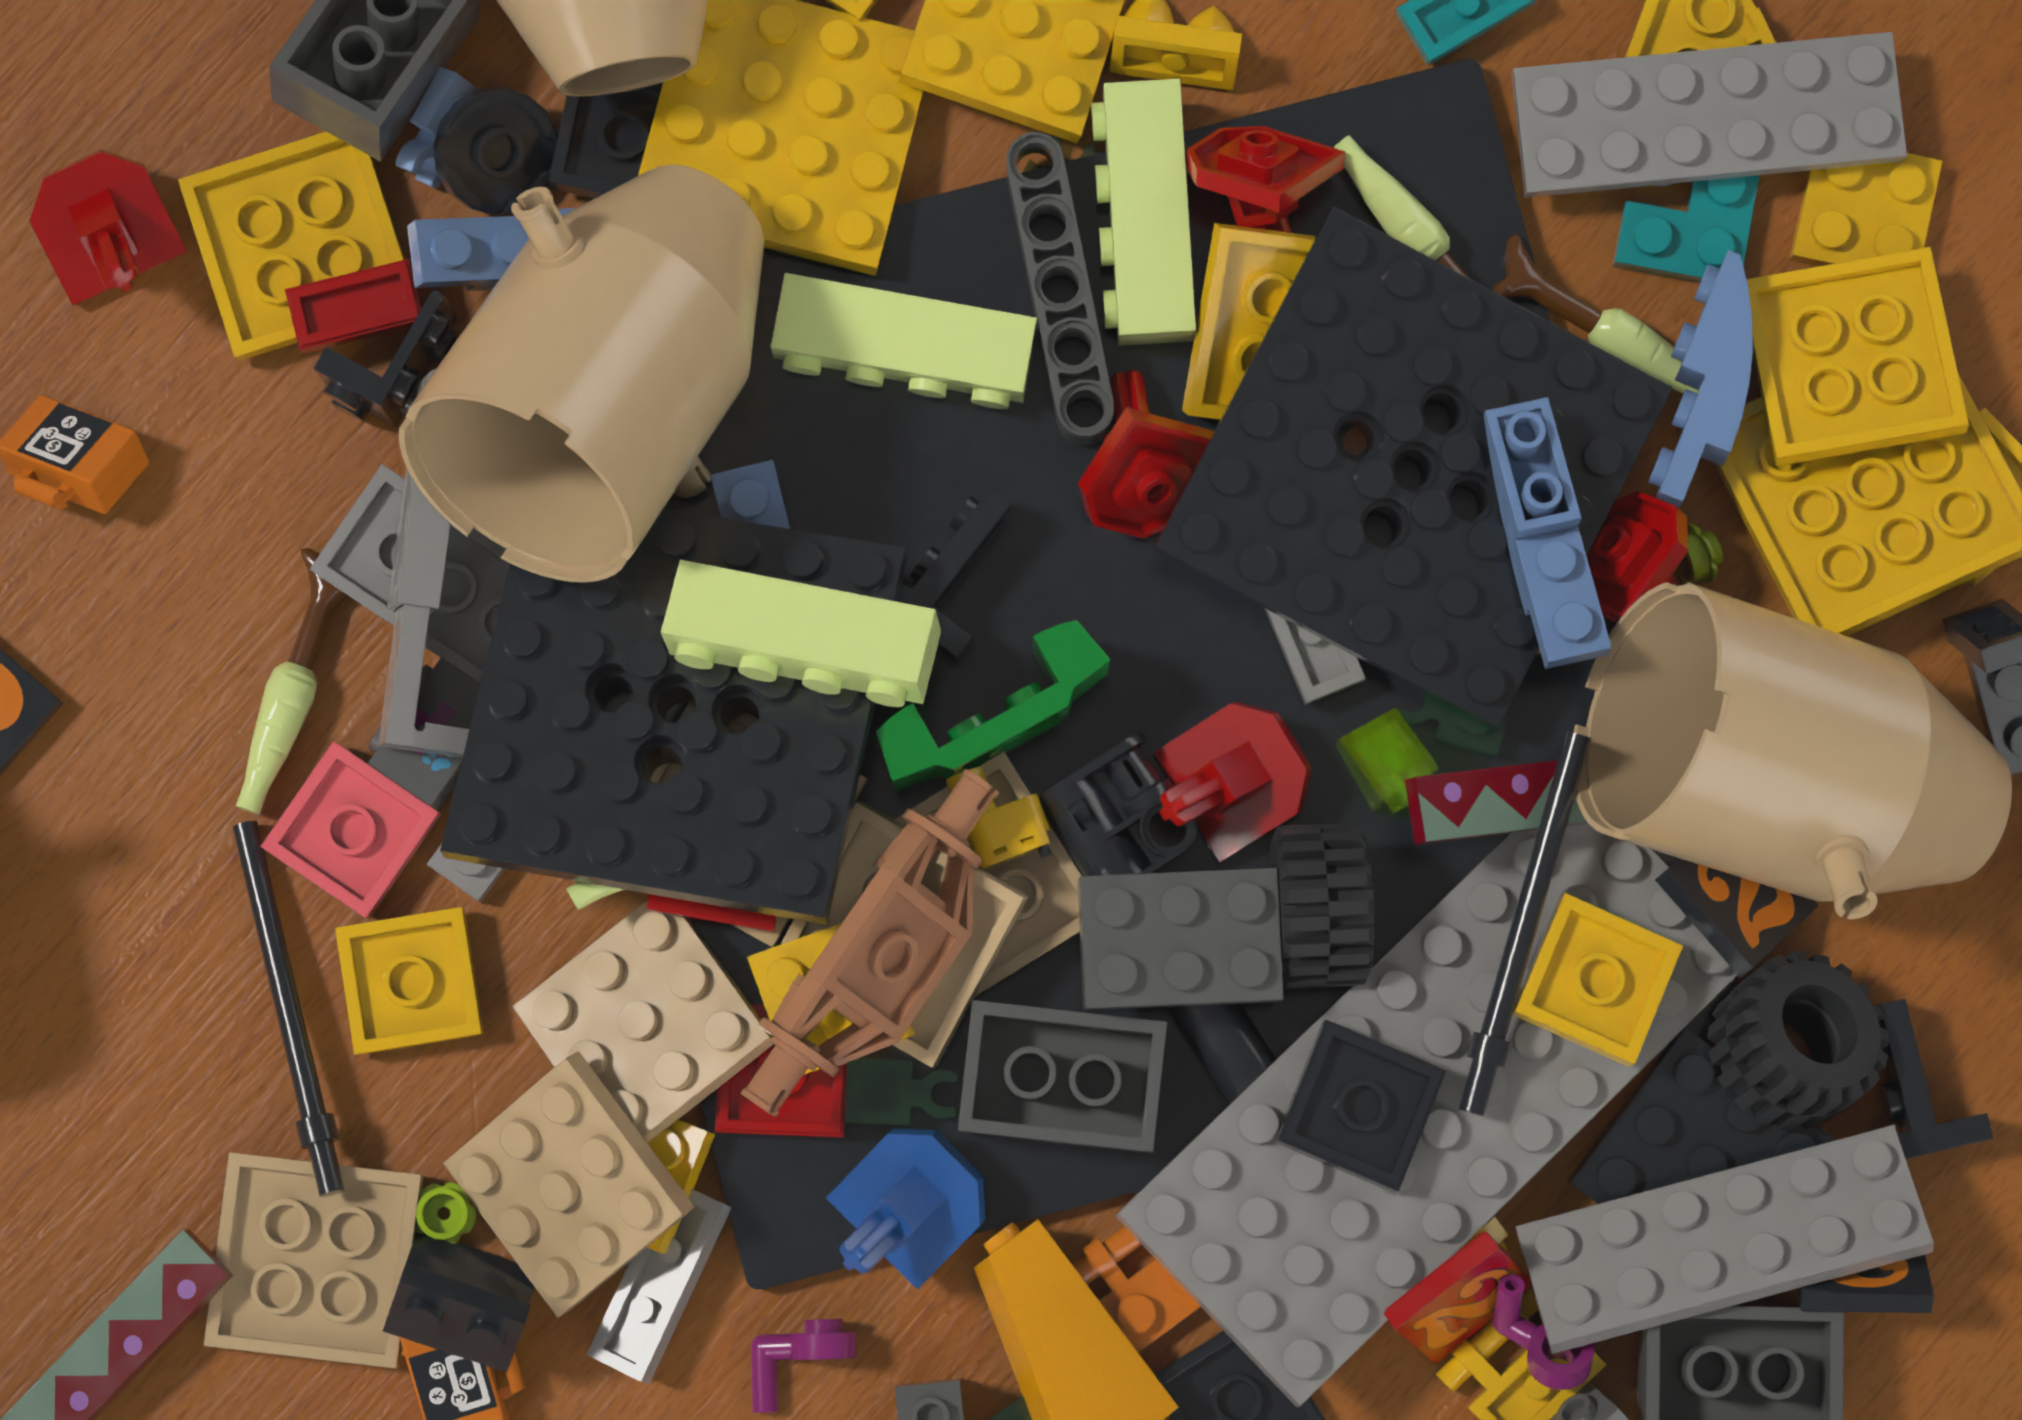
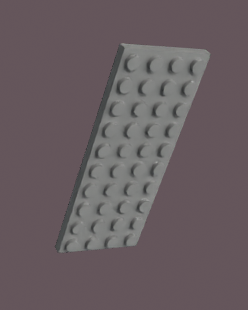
(1310, 1256)

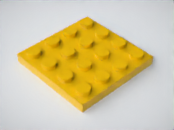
(798, 121)
(1878, 525)

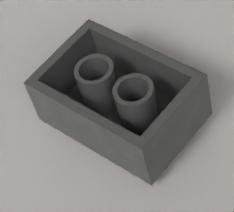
(367, 64)
(1180, 939)
(1062, 1076)
(1743, 1366)

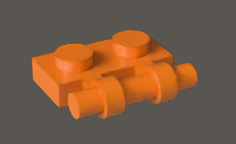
(1144, 1303)

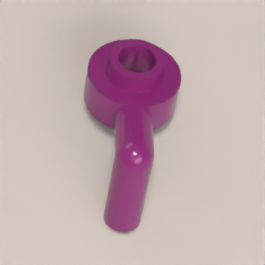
(1534, 1339)
(819, 1341)

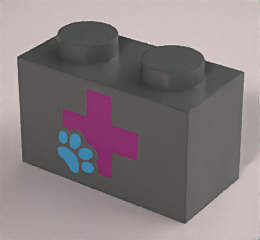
(443, 699)

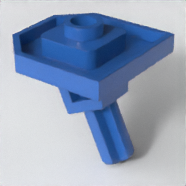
(910, 1204)

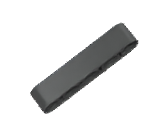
(1052, 259)

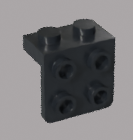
(388, 397)
(461, 1302)

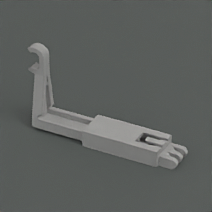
(414, 596)

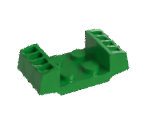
(1072, 666)

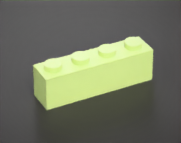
(1147, 212)
(904, 340)
(801, 633)

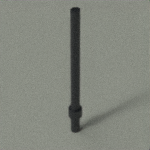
(1490, 1046)
(316, 1128)

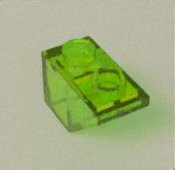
(1383, 757)

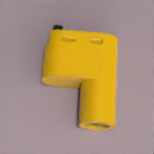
(1009, 829)

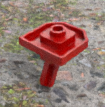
(1261, 171)
(103, 224)
(1140, 463)
(1636, 551)
(1234, 776)

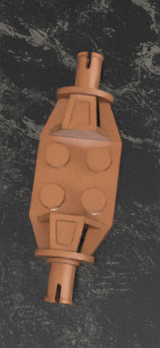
(884, 952)

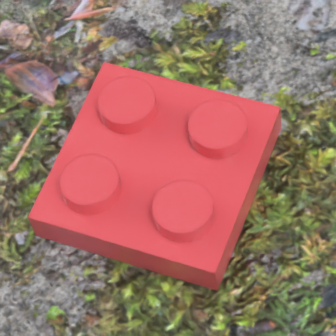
(350, 830)

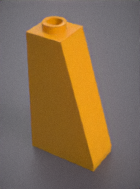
(1060, 1336)

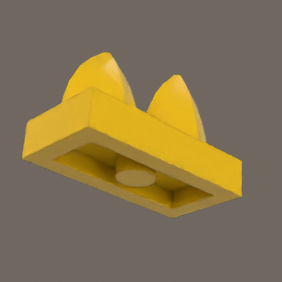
(1157, 49)

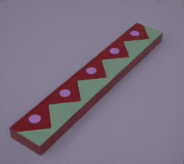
(1481, 802)
(126, 1334)

